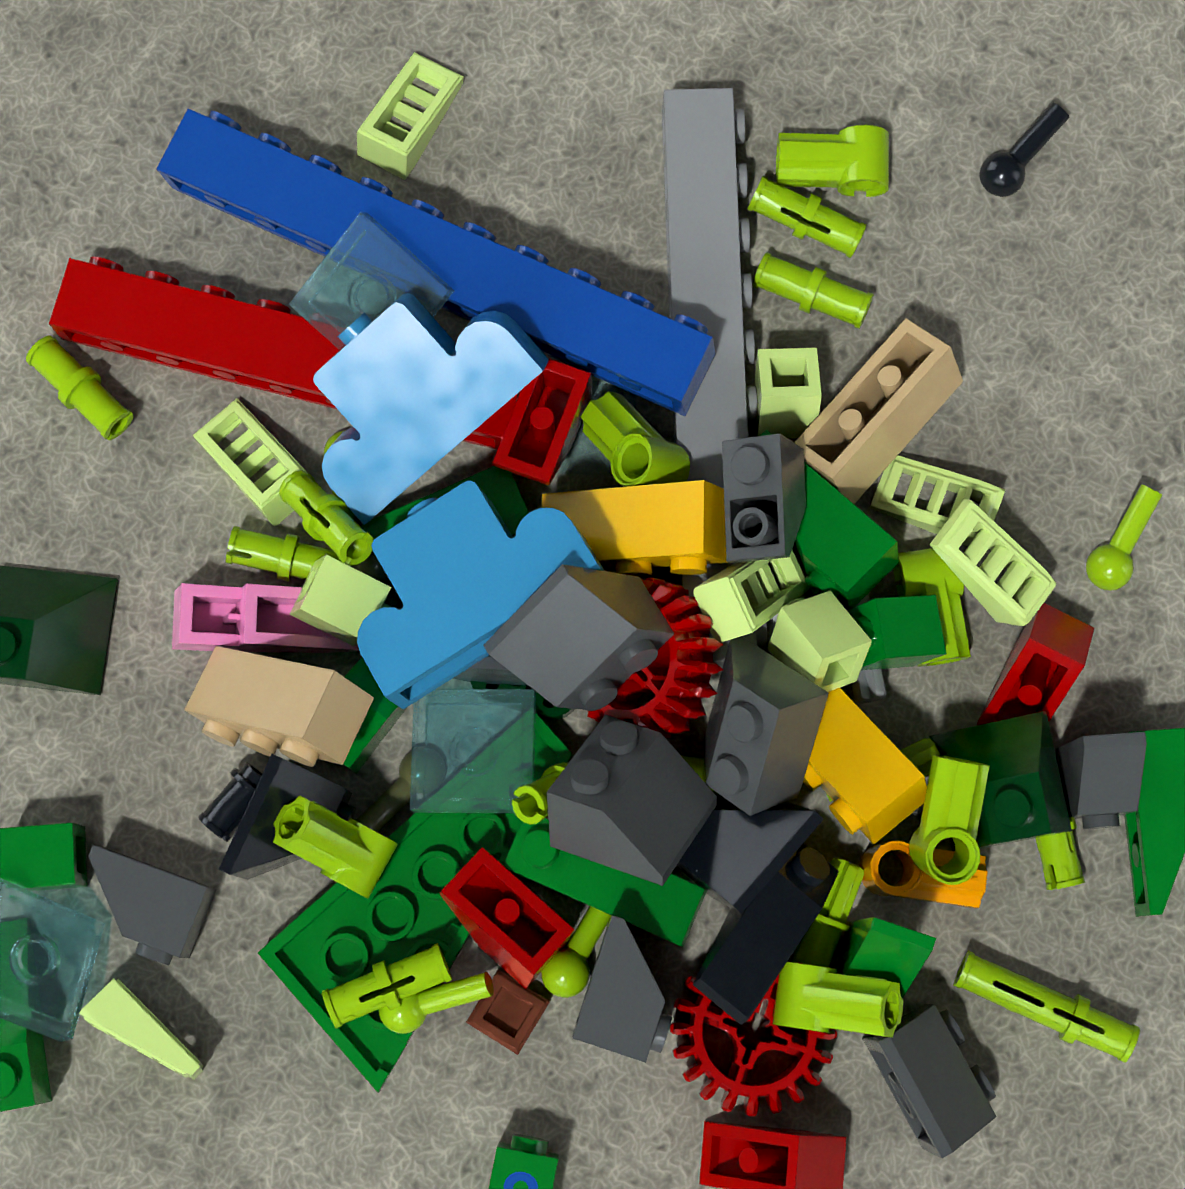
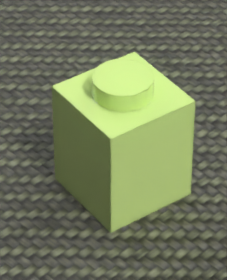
(787, 390)
(338, 599)
(820, 641)

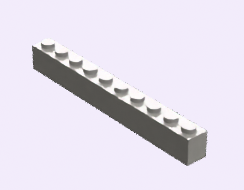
(707, 280)

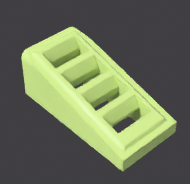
(393, 146)
(265, 491)
(929, 519)
(1021, 587)
(748, 595)
(127, 1019)

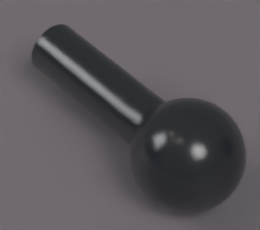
(1005, 171)

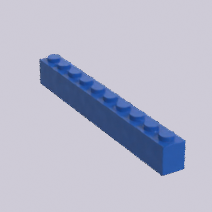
(560, 311)

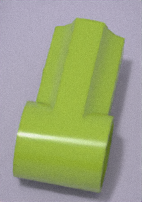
(846, 161)
(632, 444)
(924, 574)
(951, 810)
(341, 848)
(821, 999)

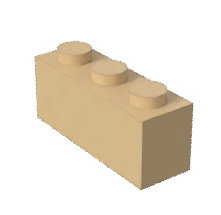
(880, 409)
(278, 706)

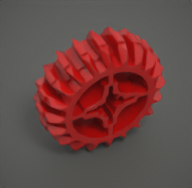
(678, 673)
(735, 1081)

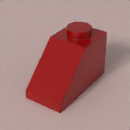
(544, 422)
(1040, 666)
(506, 917)
(770, 1158)

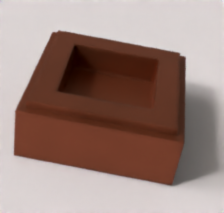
(509, 1013)

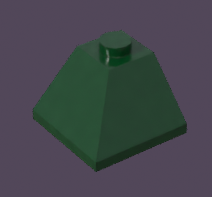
(54, 629)
(1023, 780)

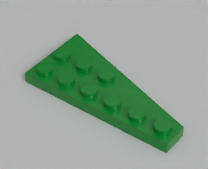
(403, 916)

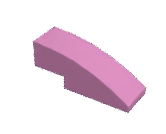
(245, 620)

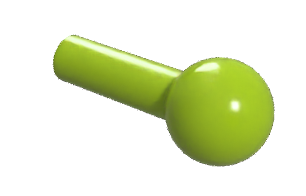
(1111, 564)
(568, 969)
(416, 1007)

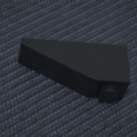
(762, 938)

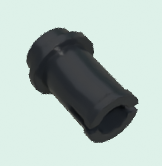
(229, 807)

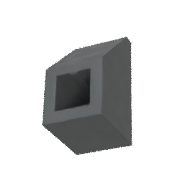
(762, 497)

